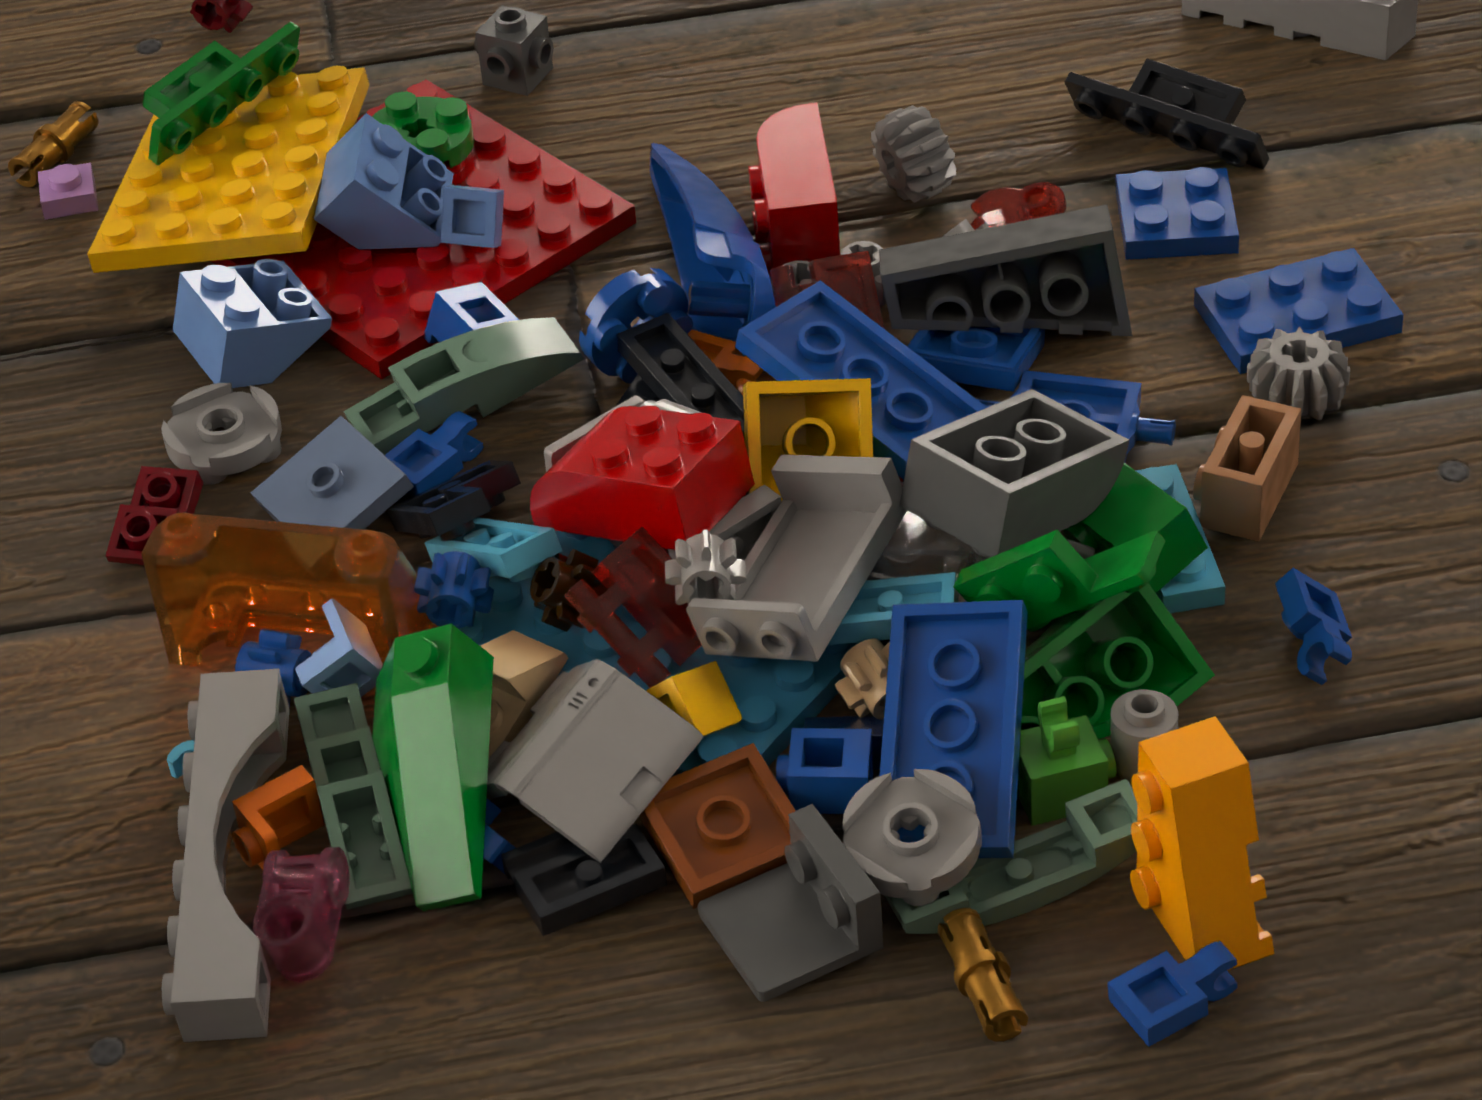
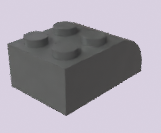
(1011, 472)

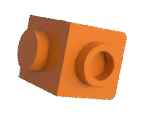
(276, 815)

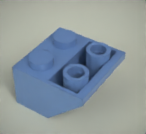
(381, 190)
(247, 320)

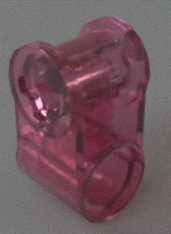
(301, 910)

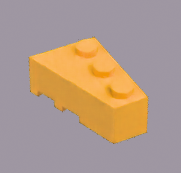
(1194, 839)

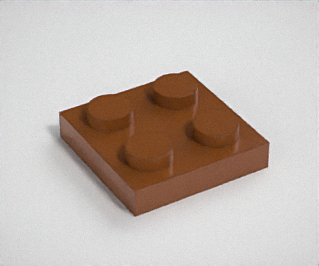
(720, 823)

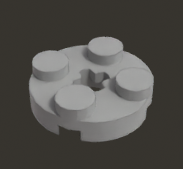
(249, 435)
(918, 868)

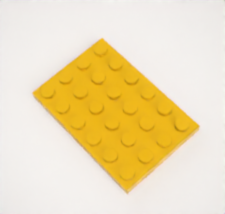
(237, 185)

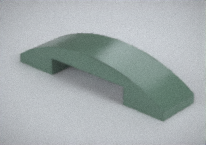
(1043, 865)

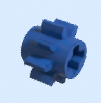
(454, 589)
(275, 651)

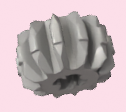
(913, 153)
(1299, 371)

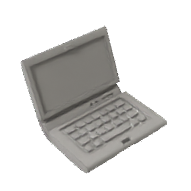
(592, 756)

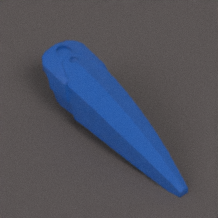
(711, 247)

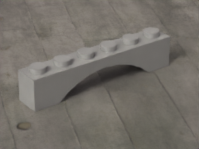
(219, 963)

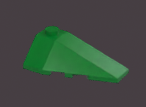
(1109, 651)
(435, 758)

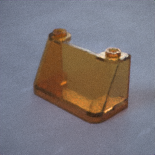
(238, 573)

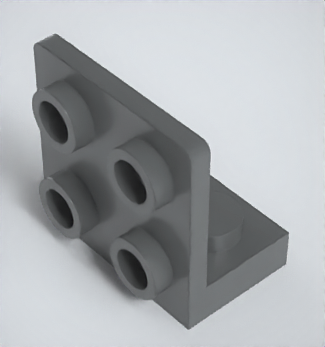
(799, 916)

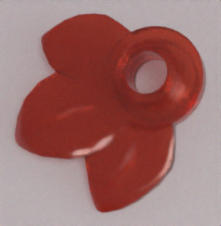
(1015, 205)

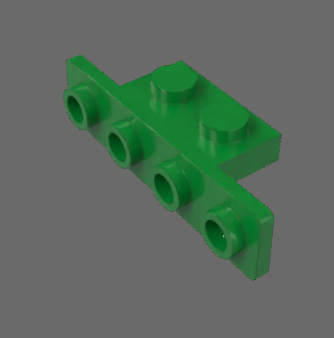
(211, 86)
(1057, 579)

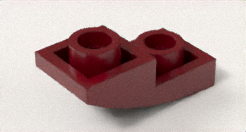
(155, 497)

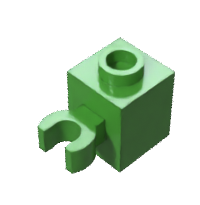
(1060, 762)

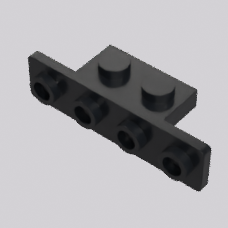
(1176, 105)

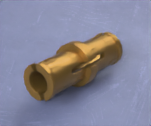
(53, 143)
(982, 974)

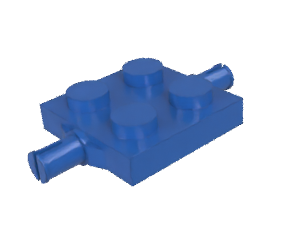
(1105, 401)

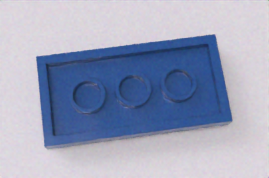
(829, 338)
(959, 706)

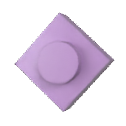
(67, 190)

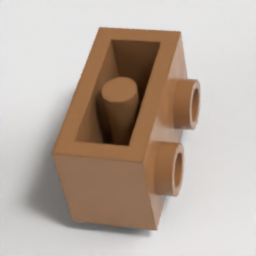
(1249, 468)

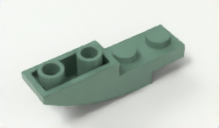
(467, 370)

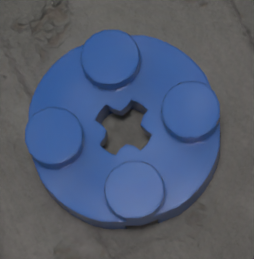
(622, 302)

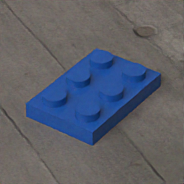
(1317, 294)

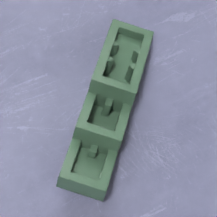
(353, 794)

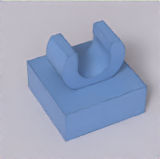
(472, 216)

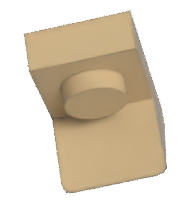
(520, 677)

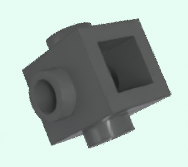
(514, 50)

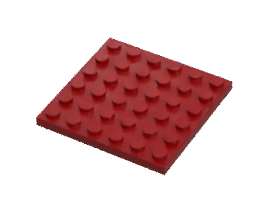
(386, 295)

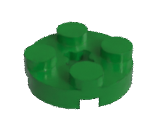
(430, 124)

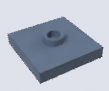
(333, 482)

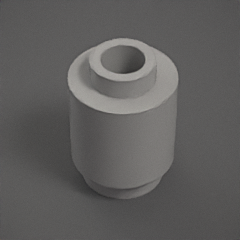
(1137, 718)

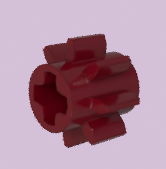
(220, 13)

